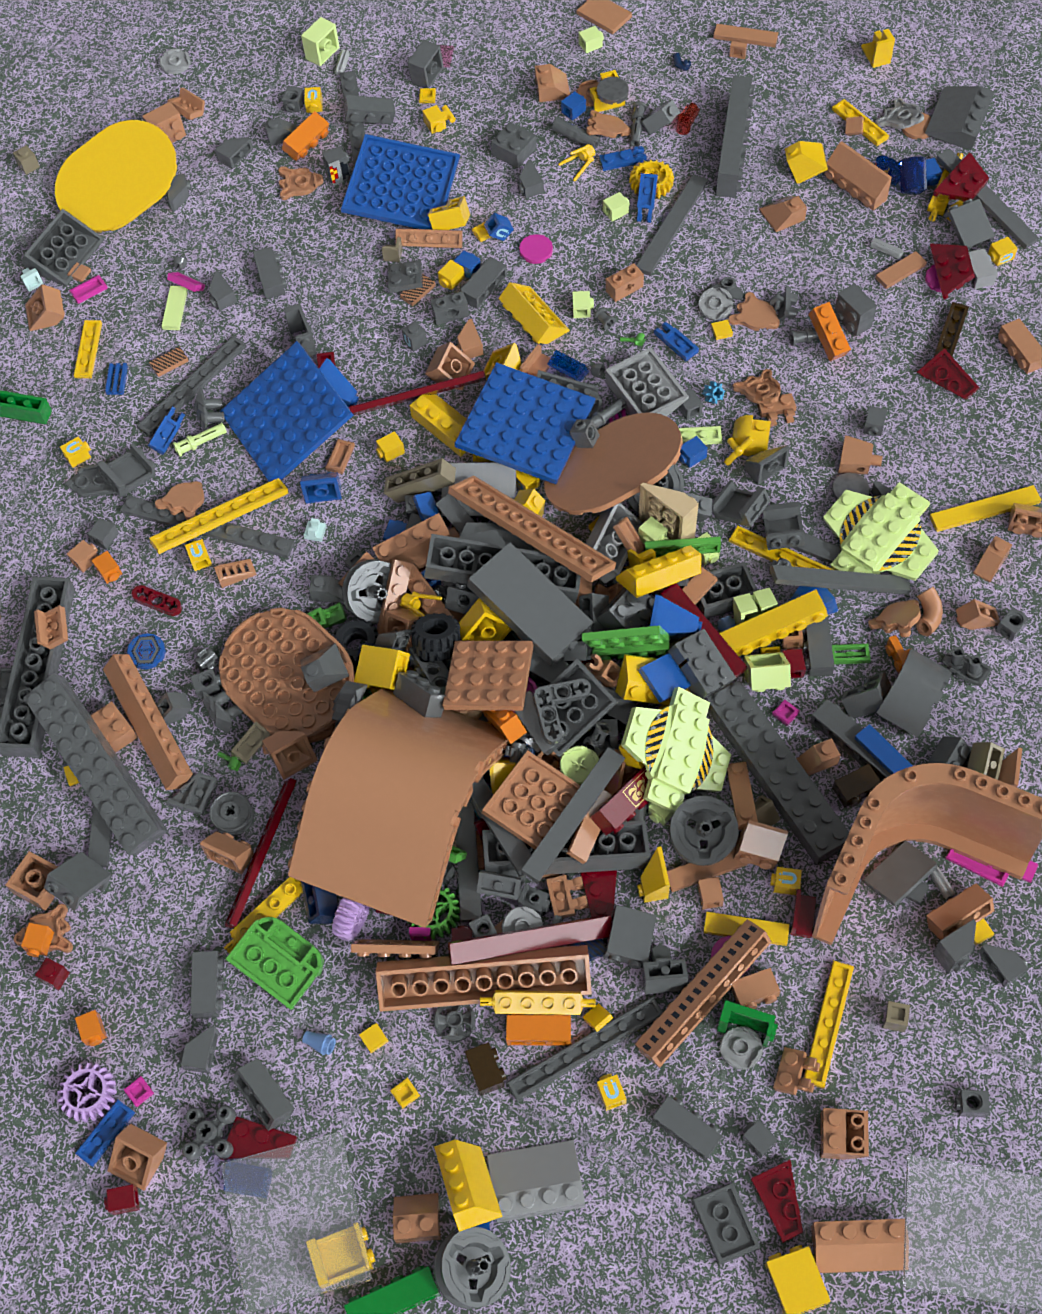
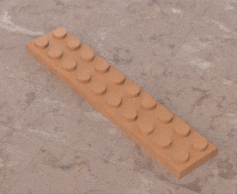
(532, 528)

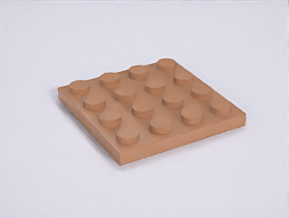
(488, 675)
(531, 799)

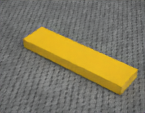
(870, 129)
(88, 349)
(727, 925)

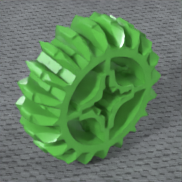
(441, 908)

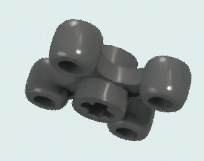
(209, 1133)

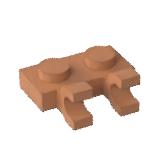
(784, 405)
(561, 898)
(790, 1071)

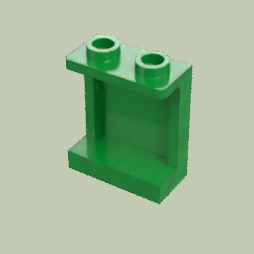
(749, 1018)

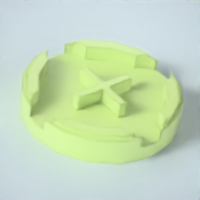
(578, 763)

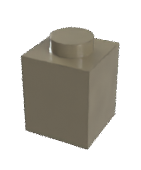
(26, 159)

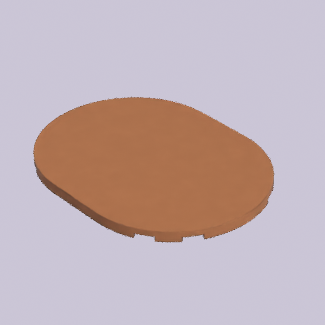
(624, 457)
(266, 675)

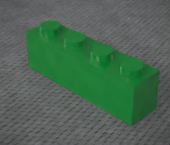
(24, 407)
(397, 1297)

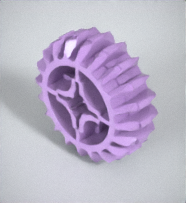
(349, 919)
(91, 1074)

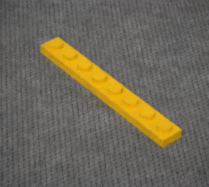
(218, 516)

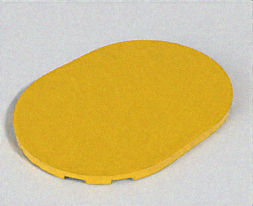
(116, 175)

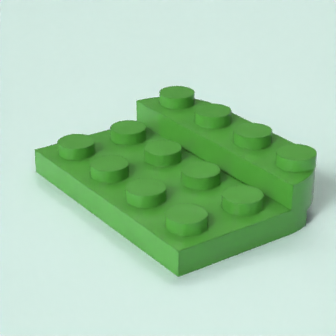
(631, 641)
(277, 960)

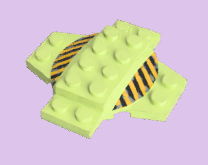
(881, 533)
(676, 749)

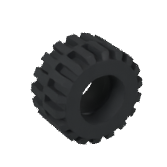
(353, 631)
(435, 636)

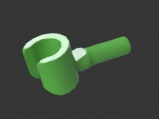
(638, 340)
(233, 764)

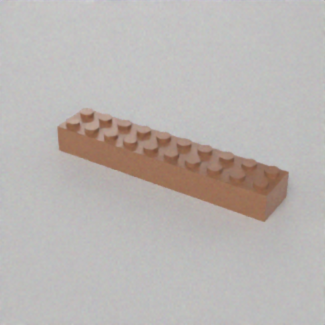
(440, 984)

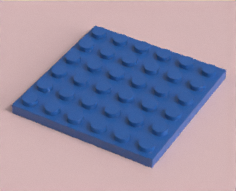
(399, 182)
(286, 413)
(524, 423)

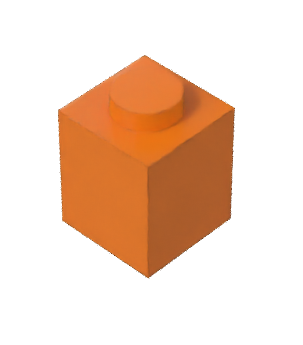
(107, 567)
(37, 940)
(91, 1028)

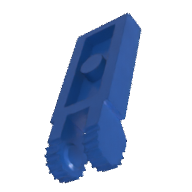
(622, 158)
(647, 195)
(677, 341)
(165, 432)

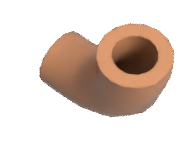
(931, 612)

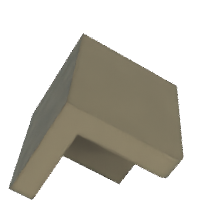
(392, 252)
(897, 1016)

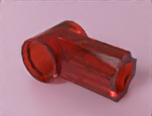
(687, 118)

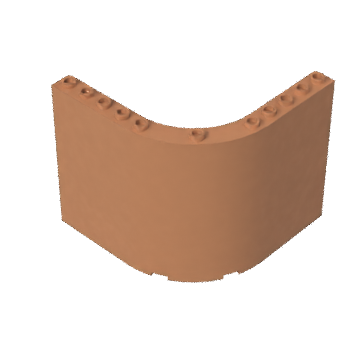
(390, 804)
(937, 807)

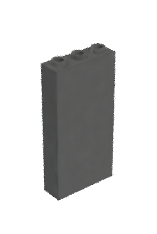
(530, 604)

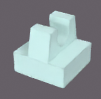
(31, 279)
(315, 530)

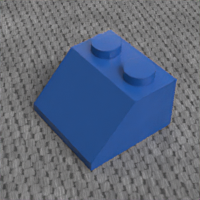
(321, 487)

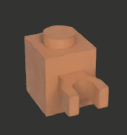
(604, 671)

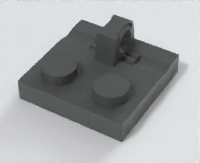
(405, 276)

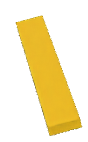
(983, 508)
(758, 545)
(829, 1021)

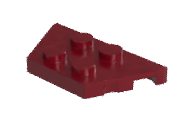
(964, 181)
(952, 266)

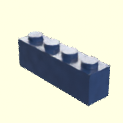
(319, 904)

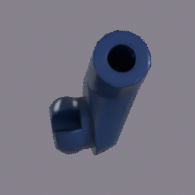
(683, 65)

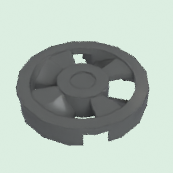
(454, 1021)

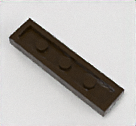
(952, 328)

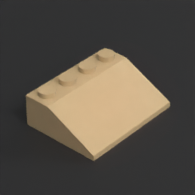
(671, 509)

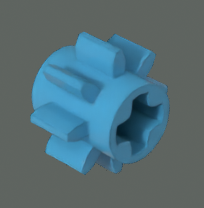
(713, 392)

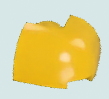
(756, 429)

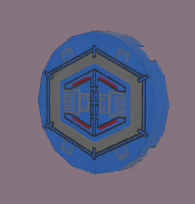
(146, 651)

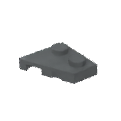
(195, 794)

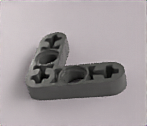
(553, 699)

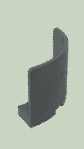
(914, 693)

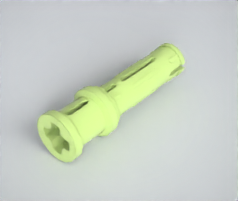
(192, 442)

